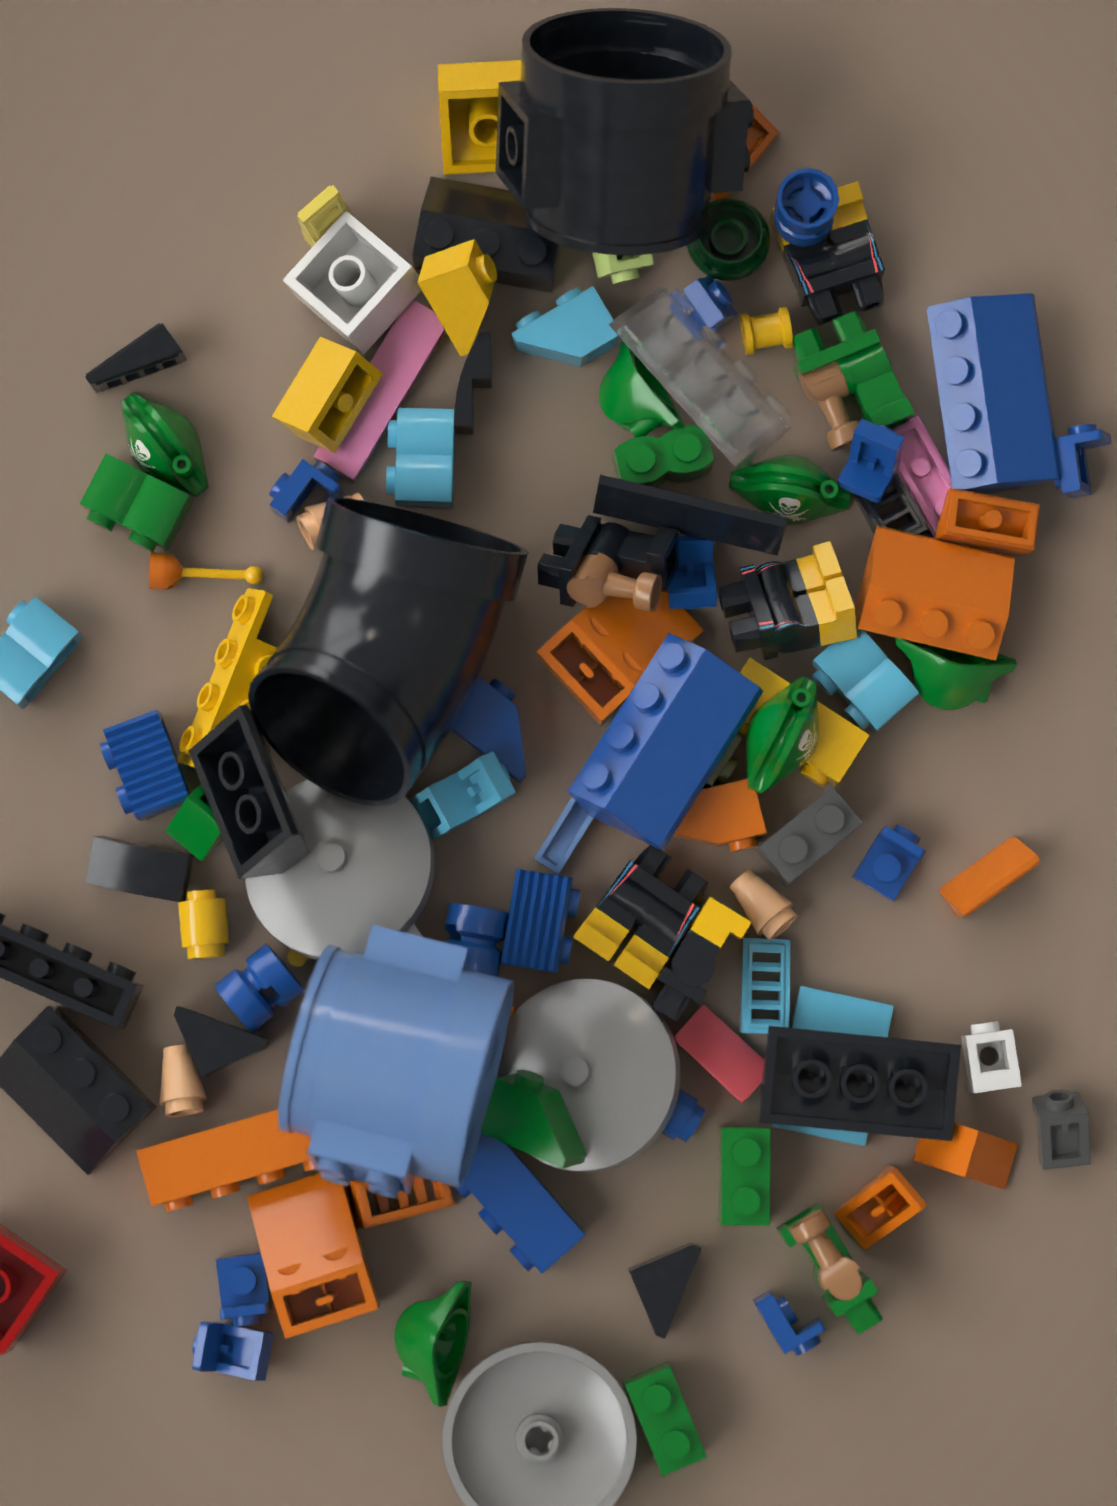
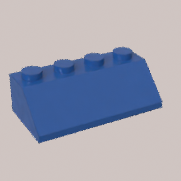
(993, 393)
(665, 742)

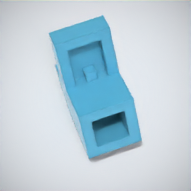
(463, 795)

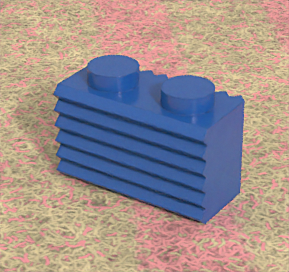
(146, 766)
(538, 921)

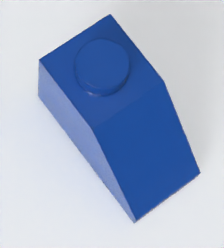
(492, 724)

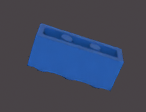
(519, 1205)

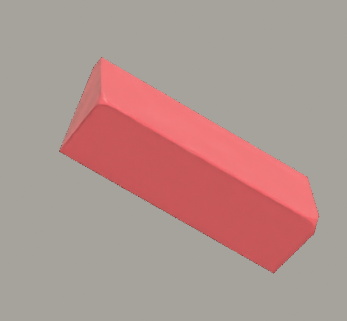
(721, 1053)

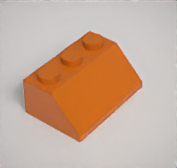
(935, 593)

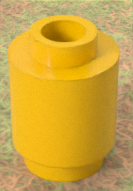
(203, 924)

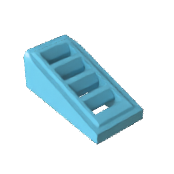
(760, 1026)

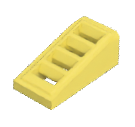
(321, 214)

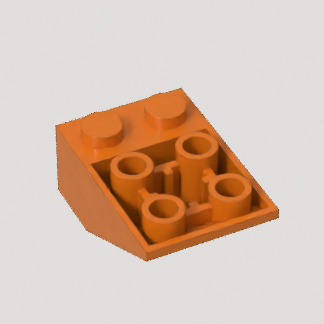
(608, 649)
(312, 1254)

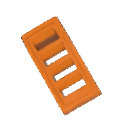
(361, 1207)

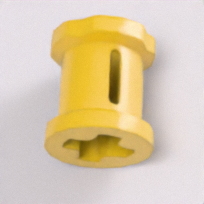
(766, 330)

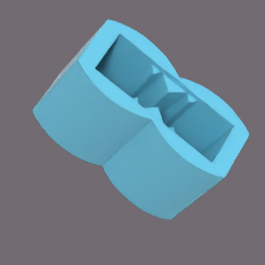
(423, 458)
(33, 649)
(865, 681)

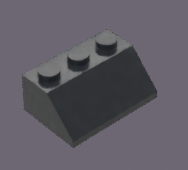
(495, 219)
(248, 797)
(71, 1089)

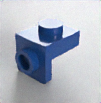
(711, 302)
(1073, 458)
(871, 461)
(293, 489)
(694, 579)
(232, 1350)

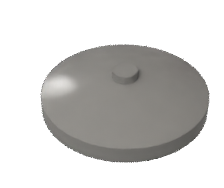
(359, 872)
(606, 1059)
(539, 1430)

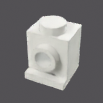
(1004, 1071)

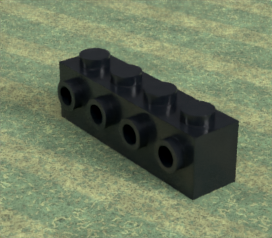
(67, 975)

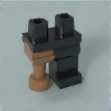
(609, 562)

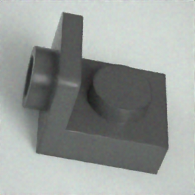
(1062, 1129)

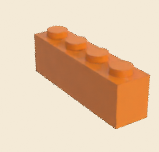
(220, 1159)

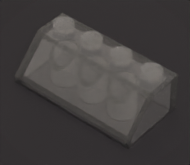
(702, 376)

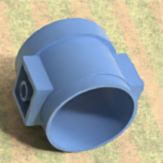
(395, 1062)

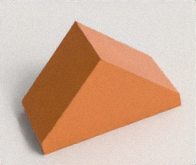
(969, 1155)
(880, 1207)

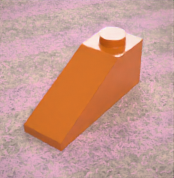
(724, 817)

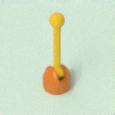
(167, 572)

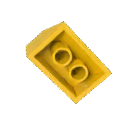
(470, 113)

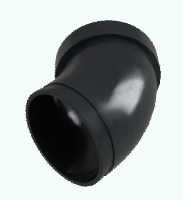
(383, 647)

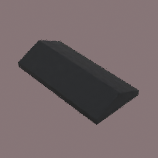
(689, 515)
(859, 1083)

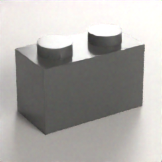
(809, 836)

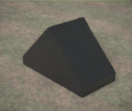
(214, 1042)
(663, 1282)

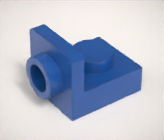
(889, 861)
(243, 1288)
(779, 1319)

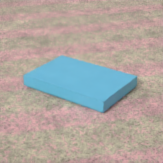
(841, 1014)

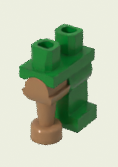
(851, 367)
(833, 1269)

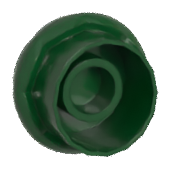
(734, 241)

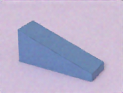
(564, 836)

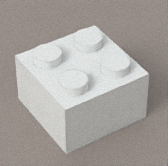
(354, 282)

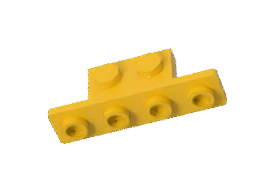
(237, 664)

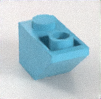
(570, 332)

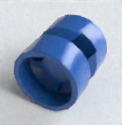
(805, 207)
(479, 932)
(259, 988)

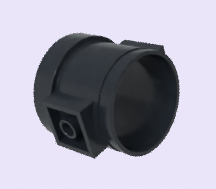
(622, 129)

